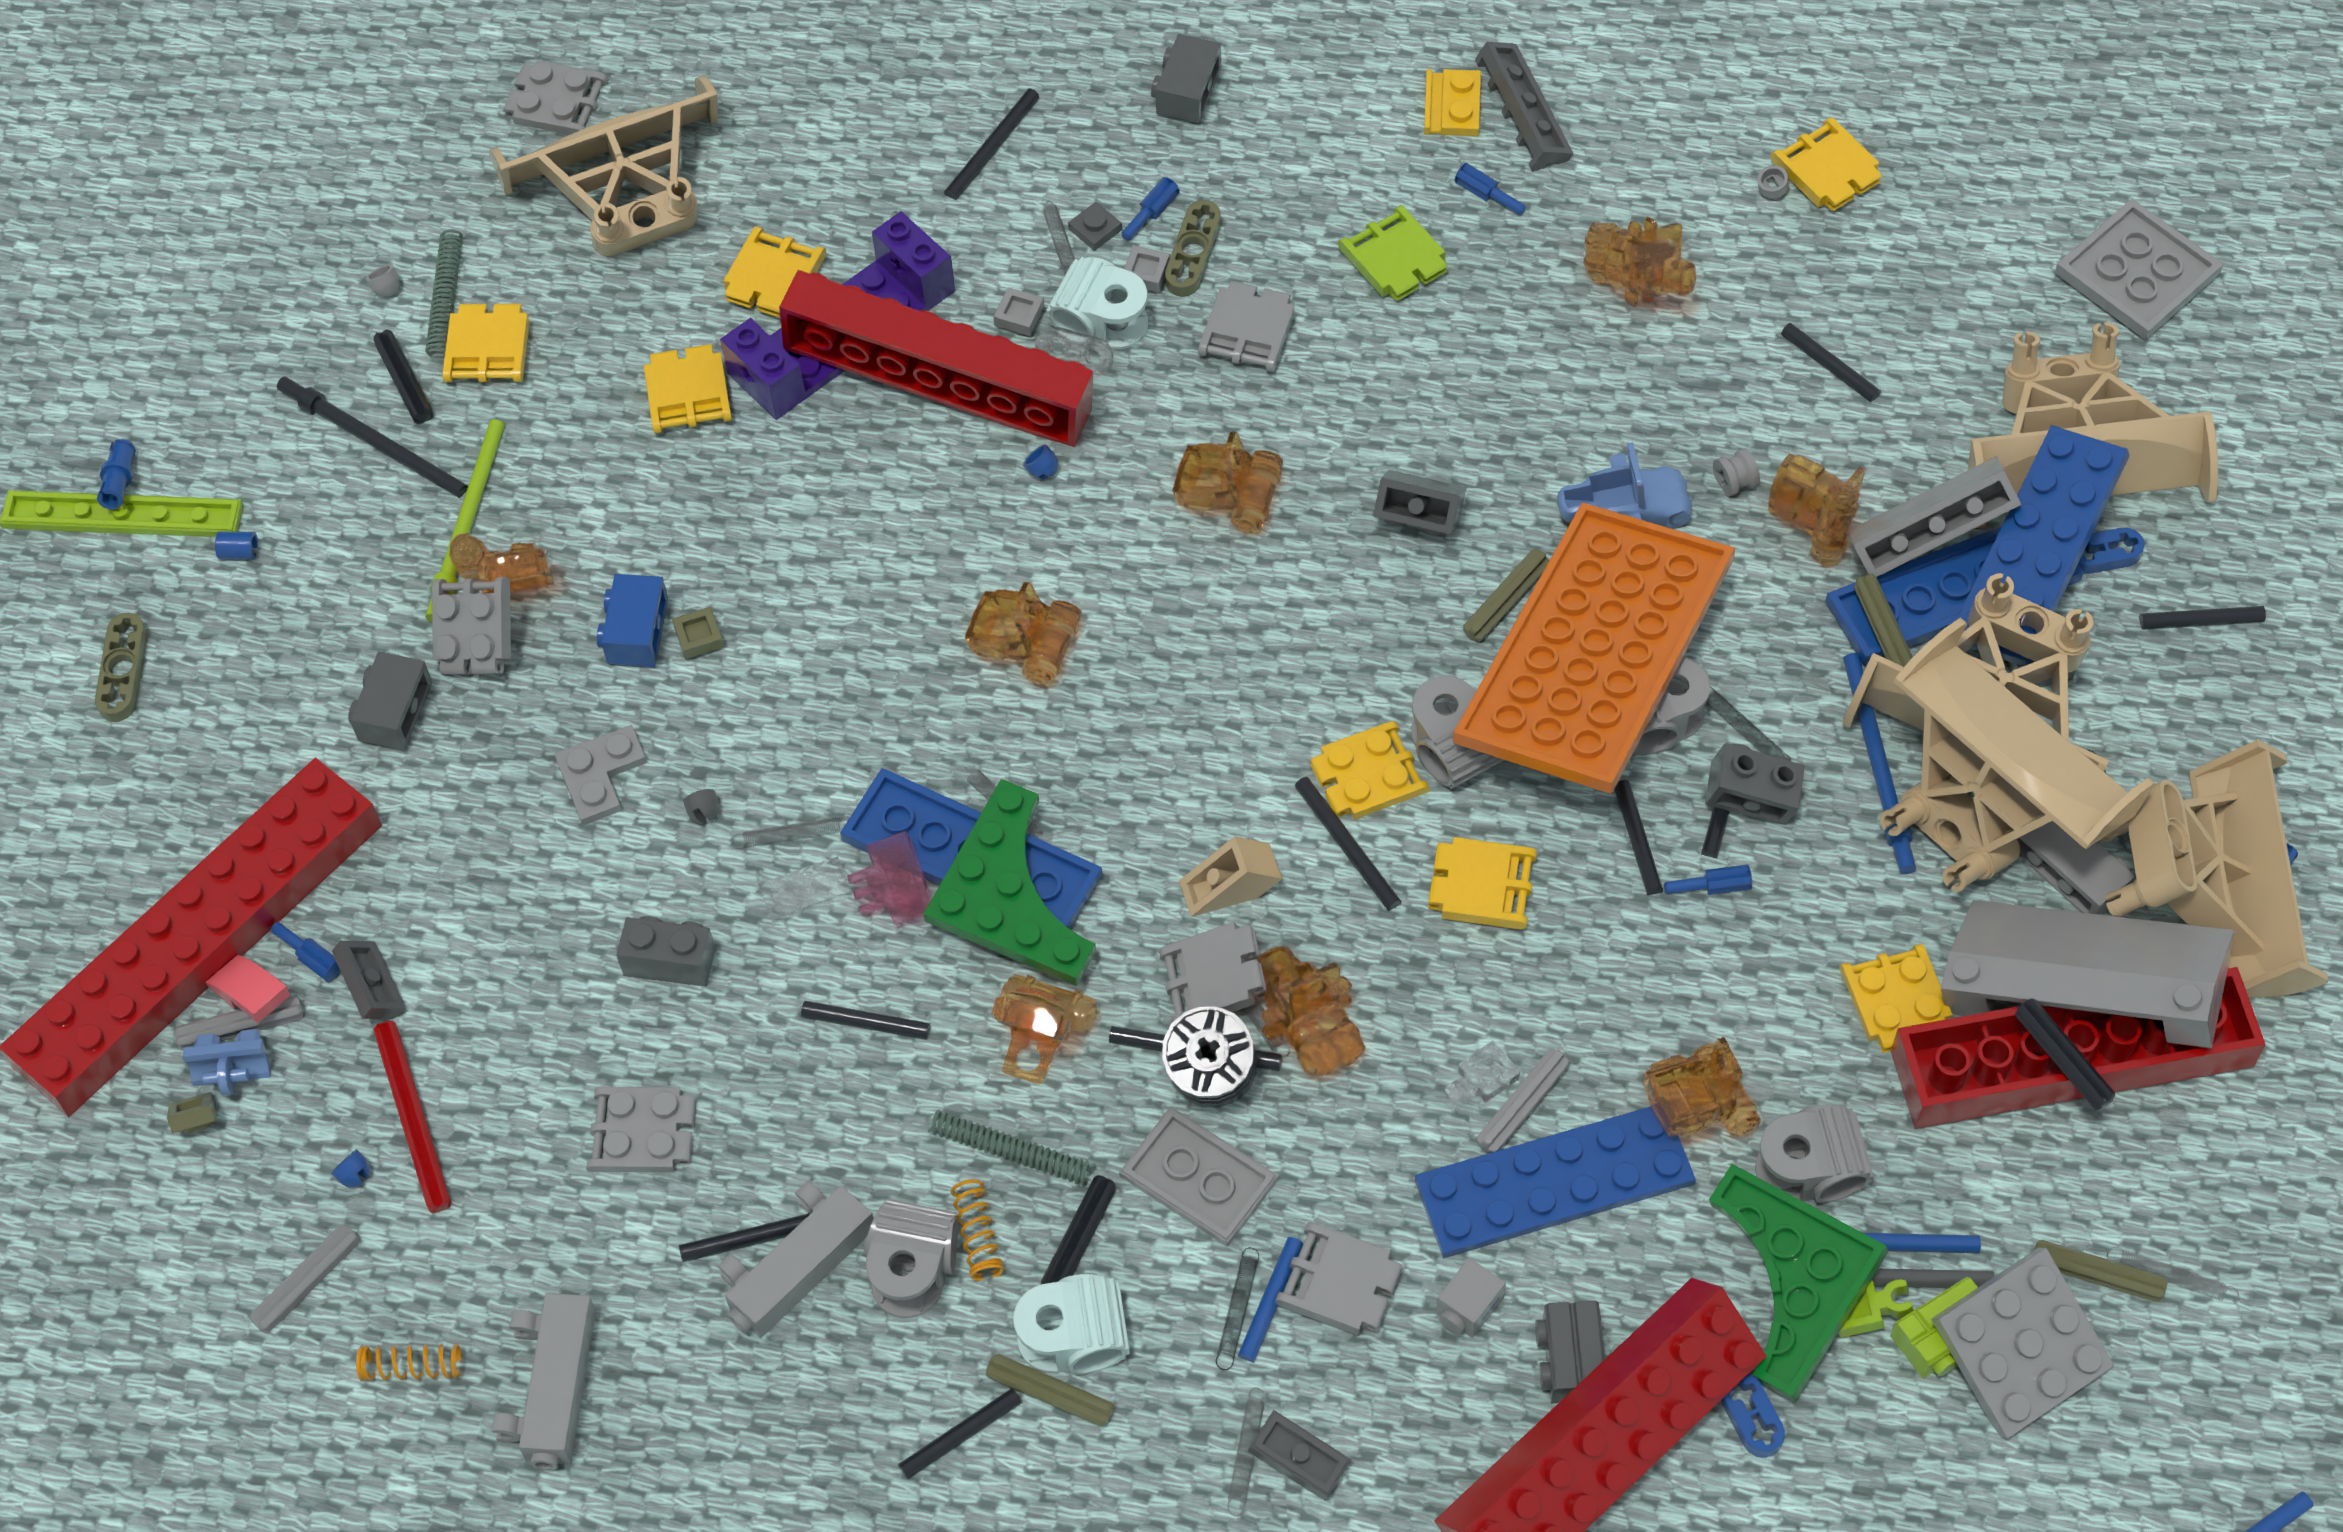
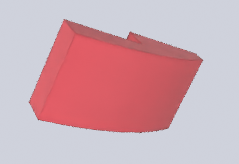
(248, 987)

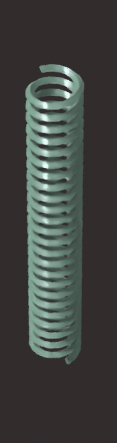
(435, 290)
(1013, 1143)

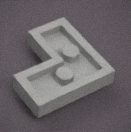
(590, 765)

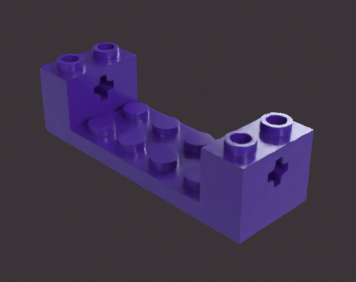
(905, 269)

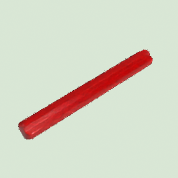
(412, 1117)

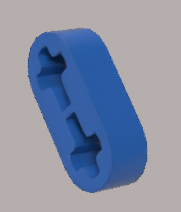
(2105, 551)
(1762, 1411)

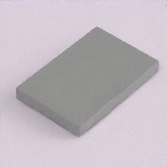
(1198, 1176)

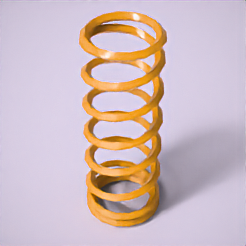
(989, 1263)
(365, 1354)

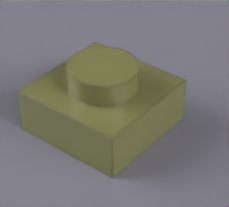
(698, 633)
(192, 1114)

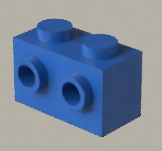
(633, 620)

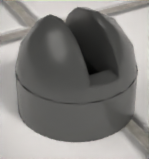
(705, 801)

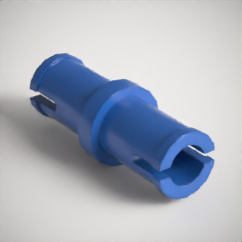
(116, 474)

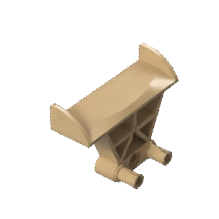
(613, 228)
(2091, 400)
(1993, 622)
(2008, 756)
(2224, 866)

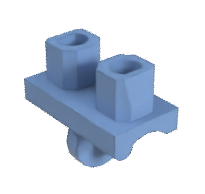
(229, 1062)

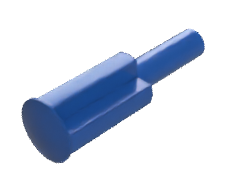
(1486, 187)
(1152, 205)
(1715, 881)
(309, 953)

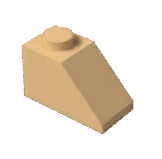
(1230, 876)

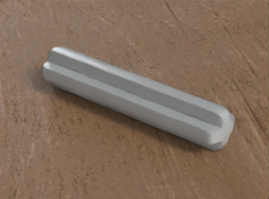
(231, 1023)
(1522, 1101)
(304, 1278)

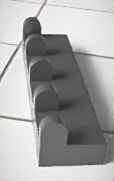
(1524, 104)

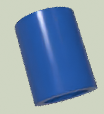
(235, 545)

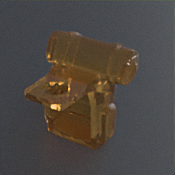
(1229, 481)
(1817, 503)
(523, 564)
(1024, 630)
(1042, 1015)
(1700, 1091)

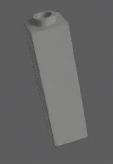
(797, 1262)
(556, 1379)

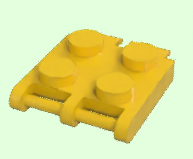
(1830, 168)
(767, 271)
(486, 342)
(686, 388)
(1367, 772)
(1479, 881)
(1895, 993)

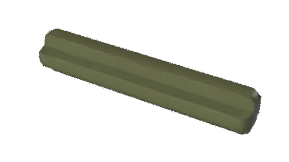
(1506, 595)
(1882, 619)
(2106, 1272)
(1050, 1390)

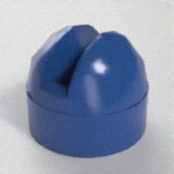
(1041, 462)
(347, 1170)

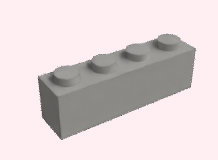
(1934, 517)
(2075, 872)

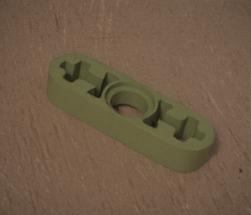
(1191, 235)
(114, 653)

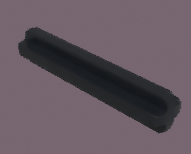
(403, 376)
(2065, 1054)
(1080, 1230)

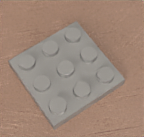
(2138, 269)
(2022, 1342)

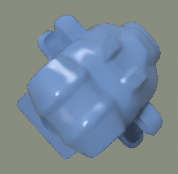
(1640, 493)

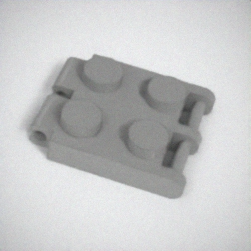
(552, 95)
(1248, 325)
(472, 627)
(1215, 969)
(641, 1129)
(1341, 1281)

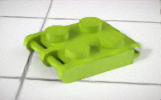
(1395, 256)

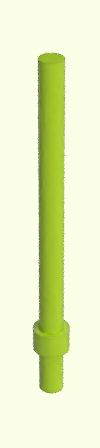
(471, 500)

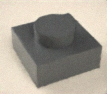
(1095, 226)

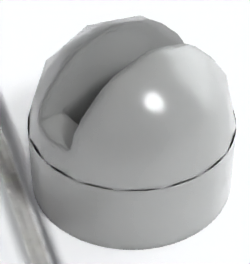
(1779, 177)
(383, 281)

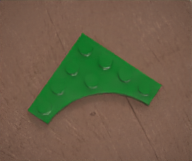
(992, 896)
(1813, 1271)

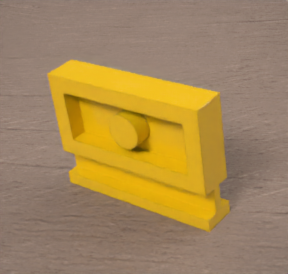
(1452, 102)

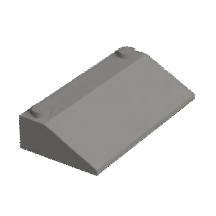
(2090, 966)

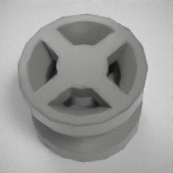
(1736, 472)

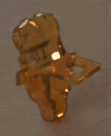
(1638, 259)
(1309, 1012)

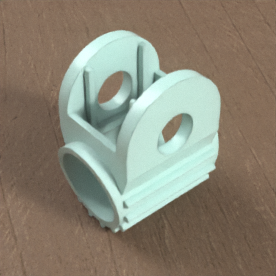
(1100, 294)
(1088, 1321)

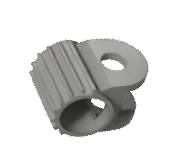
(1678, 712)
(1434, 729)
(1815, 1154)
(914, 1241)

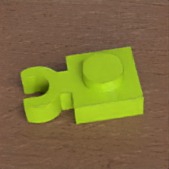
(1873, 1305)

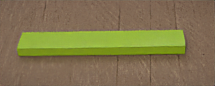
(136, 516)

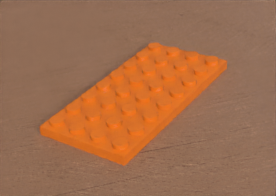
(1594, 647)

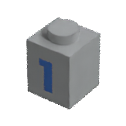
(1469, 1299)

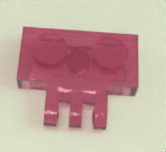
(893, 880)

